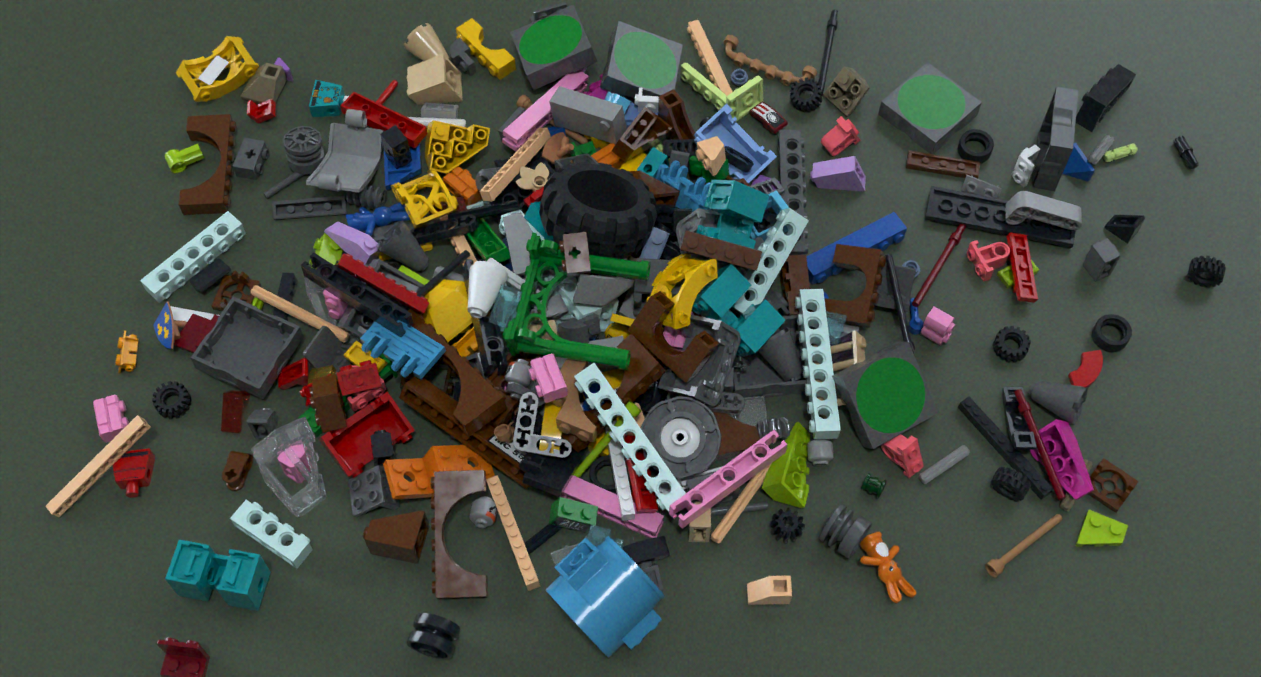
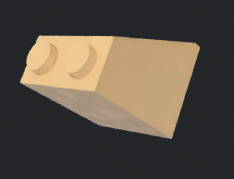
(434, 81)

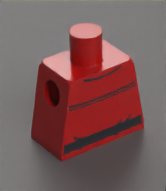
(134, 470)

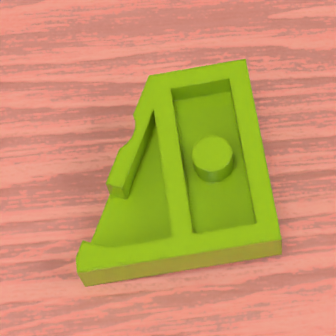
(1101, 531)

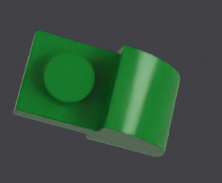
(697, 169)

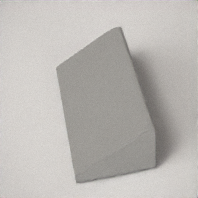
(437, 110)

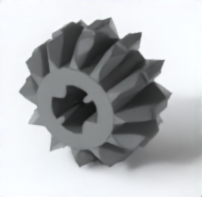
(780, 425)

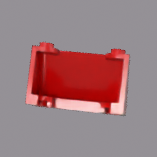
(352, 444)

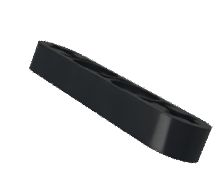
(462, 224)

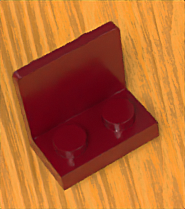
(194, 332)
(183, 658)

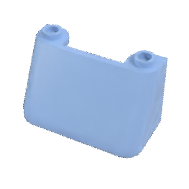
(735, 137)

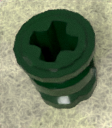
(875, 481)

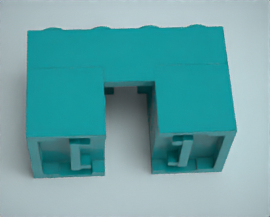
(739, 210)
(754, 325)
(237, 577)

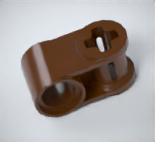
(237, 469)

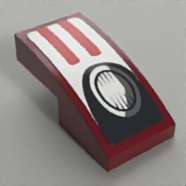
(769, 117)

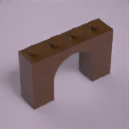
(721, 250)
(870, 262)
(648, 330)

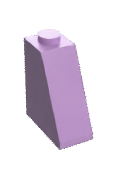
(839, 174)

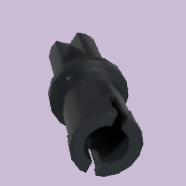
(1186, 152)

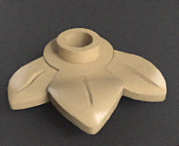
(531, 177)

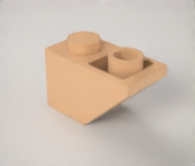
(711, 154)
(770, 590)

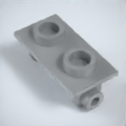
(979, 187)

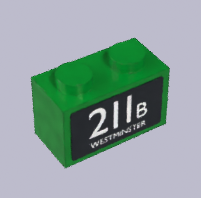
(573, 514)

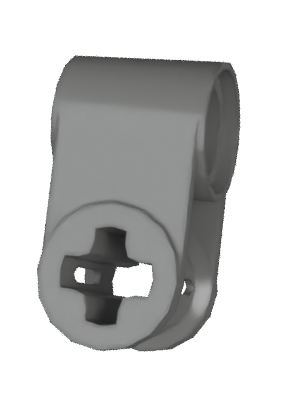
(555, 309)

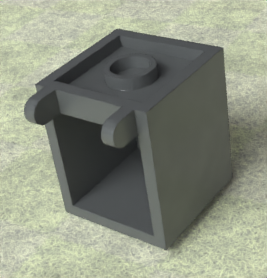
(643, 288)

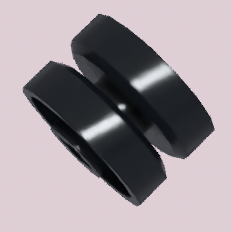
(433, 636)

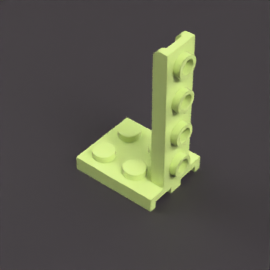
(740, 100)

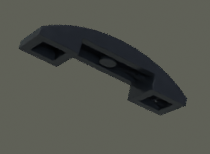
(1017, 427)

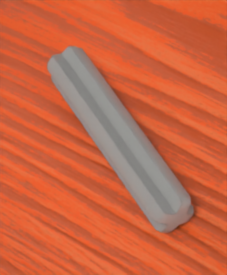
(1101, 149)
(944, 464)

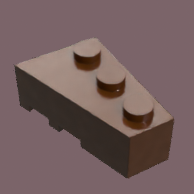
(641, 135)
(793, 278)

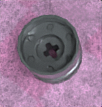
(303, 149)
(845, 531)

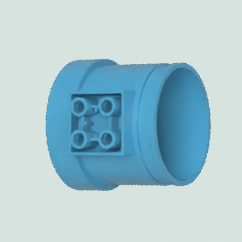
(606, 595)

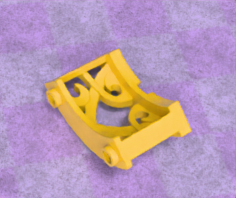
(237, 76)
(405, 195)
(696, 275)

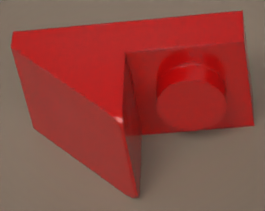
(294, 374)

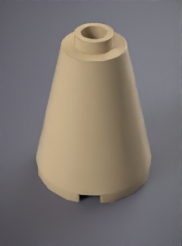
(425, 43)

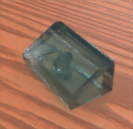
(505, 306)

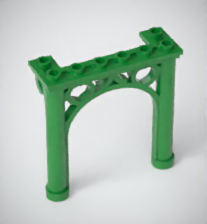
(546, 256)

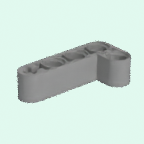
(1044, 209)

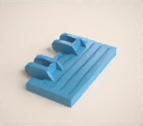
(691, 195)
(411, 347)

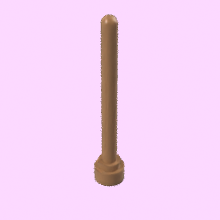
(525, 102)
(996, 566)

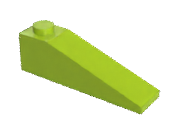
(787, 475)

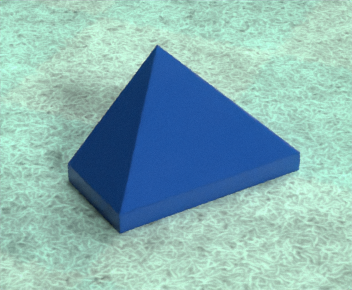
(1078, 165)

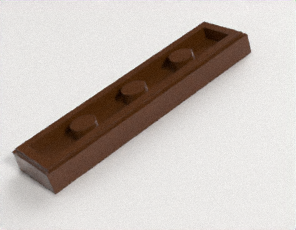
(942, 164)

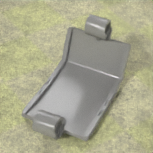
(351, 155)

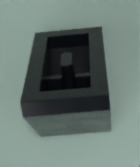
(1125, 226)

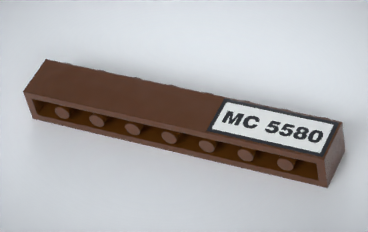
(439, 409)

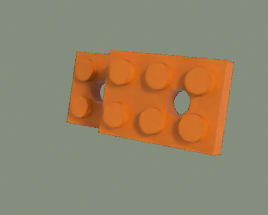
(421, 469)

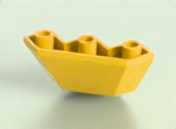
(452, 145)
(448, 309)

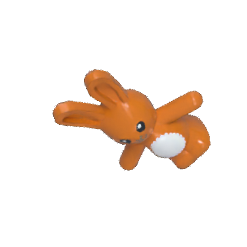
(888, 569)

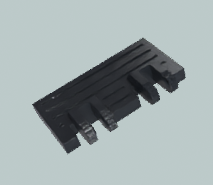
(550, 472)

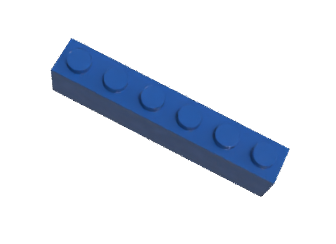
(875, 235)

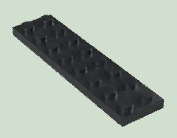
(989, 215)

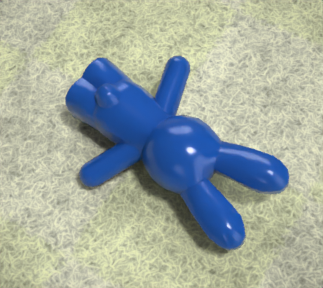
(380, 217)

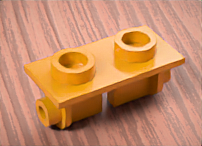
(467, 341)
(124, 359)

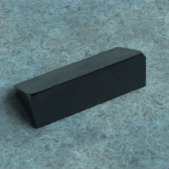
(209, 275)

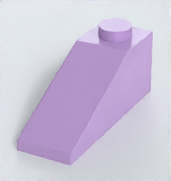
(354, 242)

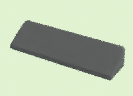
(309, 207)

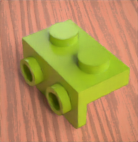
(327, 249)

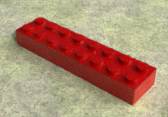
(384, 118)
(382, 284)

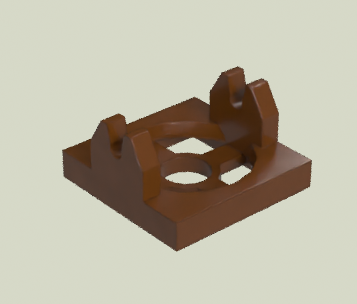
(236, 278)
(1130, 483)

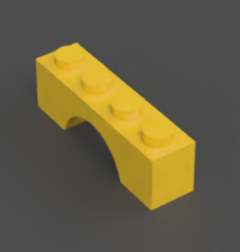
(499, 62)

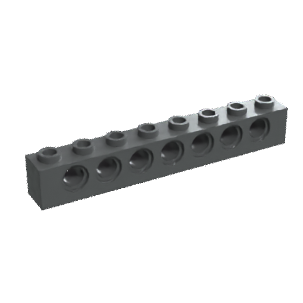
(792, 140)

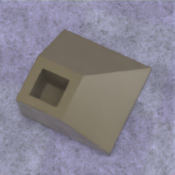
(265, 84)
(847, 90)

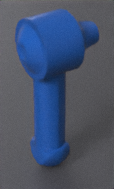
(915, 324)

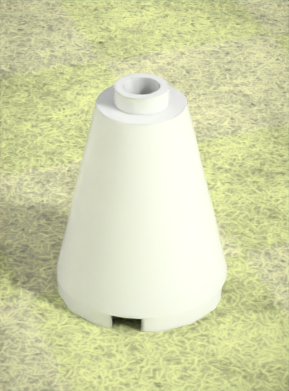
(484, 287)

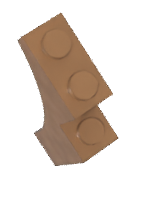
(571, 416)

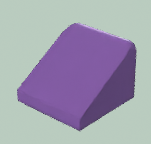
(279, 62)

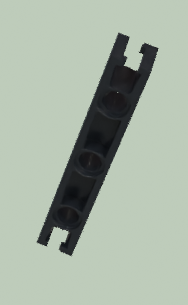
(367, 301)
(487, 335)

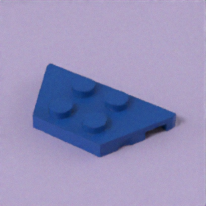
(404, 173)

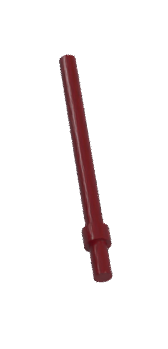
(953, 240)
(1025, 410)

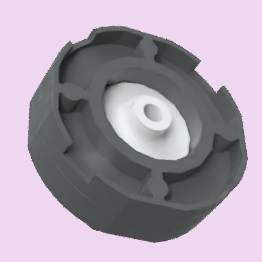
(700, 431)

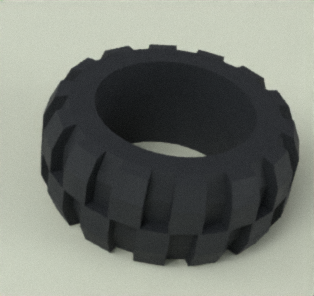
(603, 203)

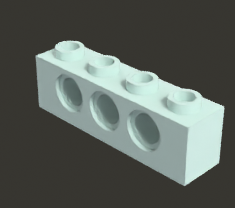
(293, 554)

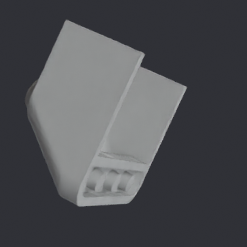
(600, 289)

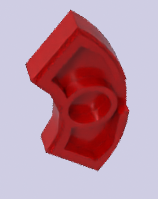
(1089, 369)

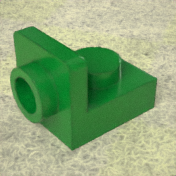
(583, 149)

